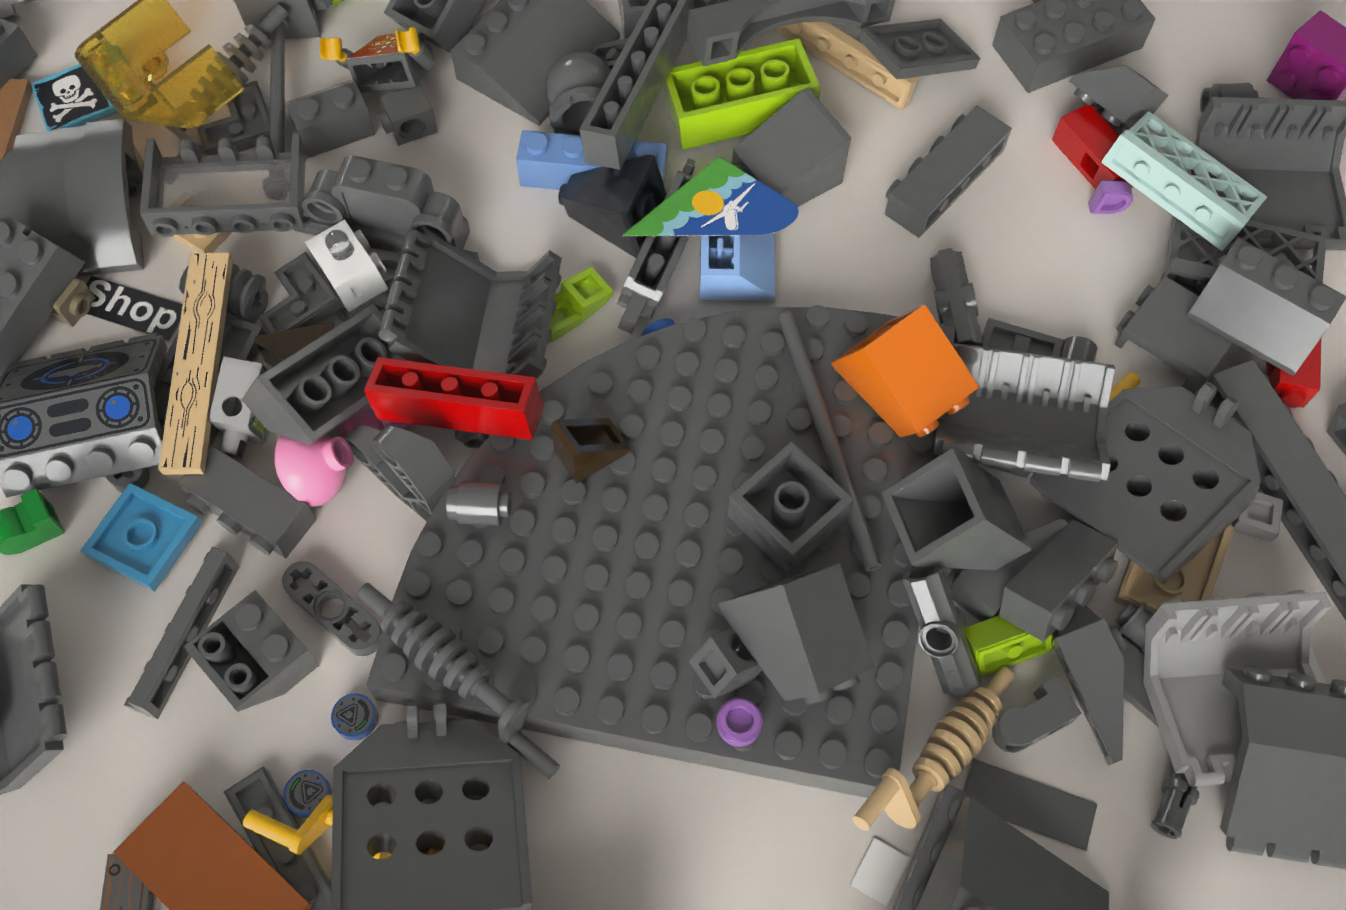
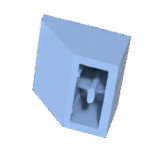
(737, 267)

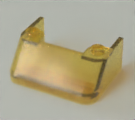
(130, 55)

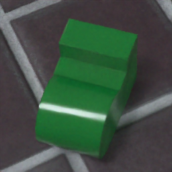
(28, 524)

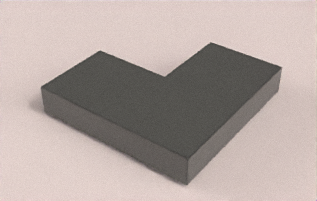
(247, 122)
(309, 299)

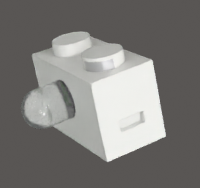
(347, 265)

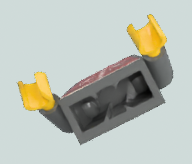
(385, 61)

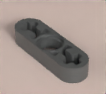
(332, 591)

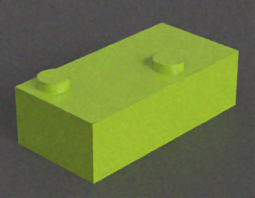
(736, 94)

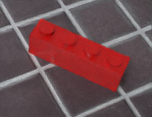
(455, 398)

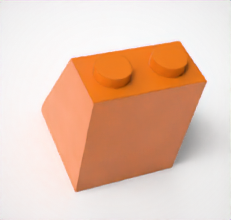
(908, 373)

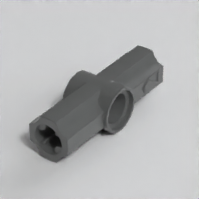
(955, 297)
(950, 650)

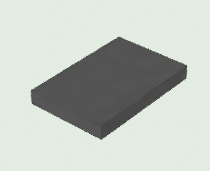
(918, 48)

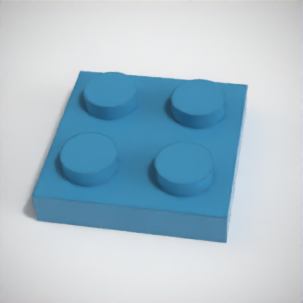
(141, 537)

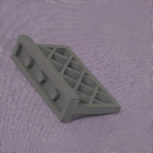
(1196, 275)

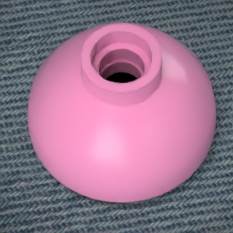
(315, 470)

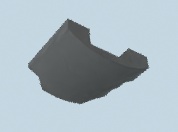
(76, 192)

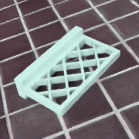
(1185, 196)

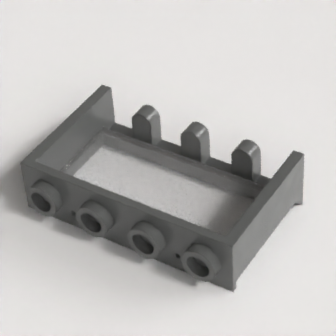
(224, 189)

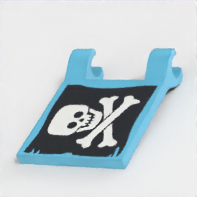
(70, 99)

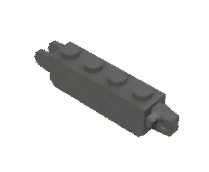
(653, 267)

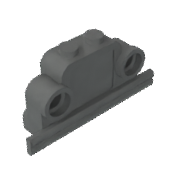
(384, 204)

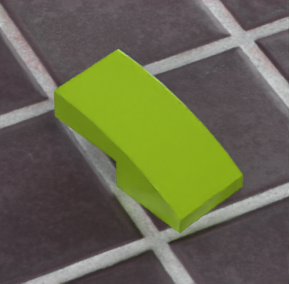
(578, 300)

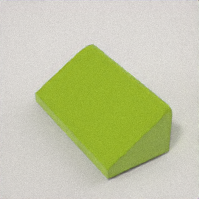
(1002, 644)

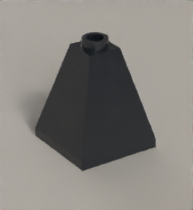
(615, 199)

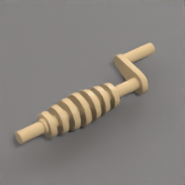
(947, 752)

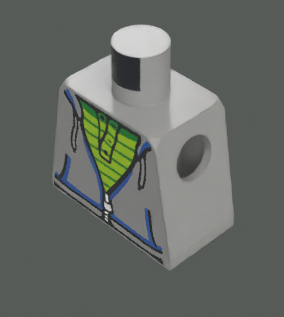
(230, 413)

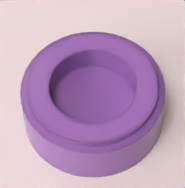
(739, 722)

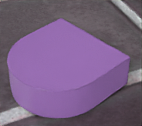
(1111, 197)

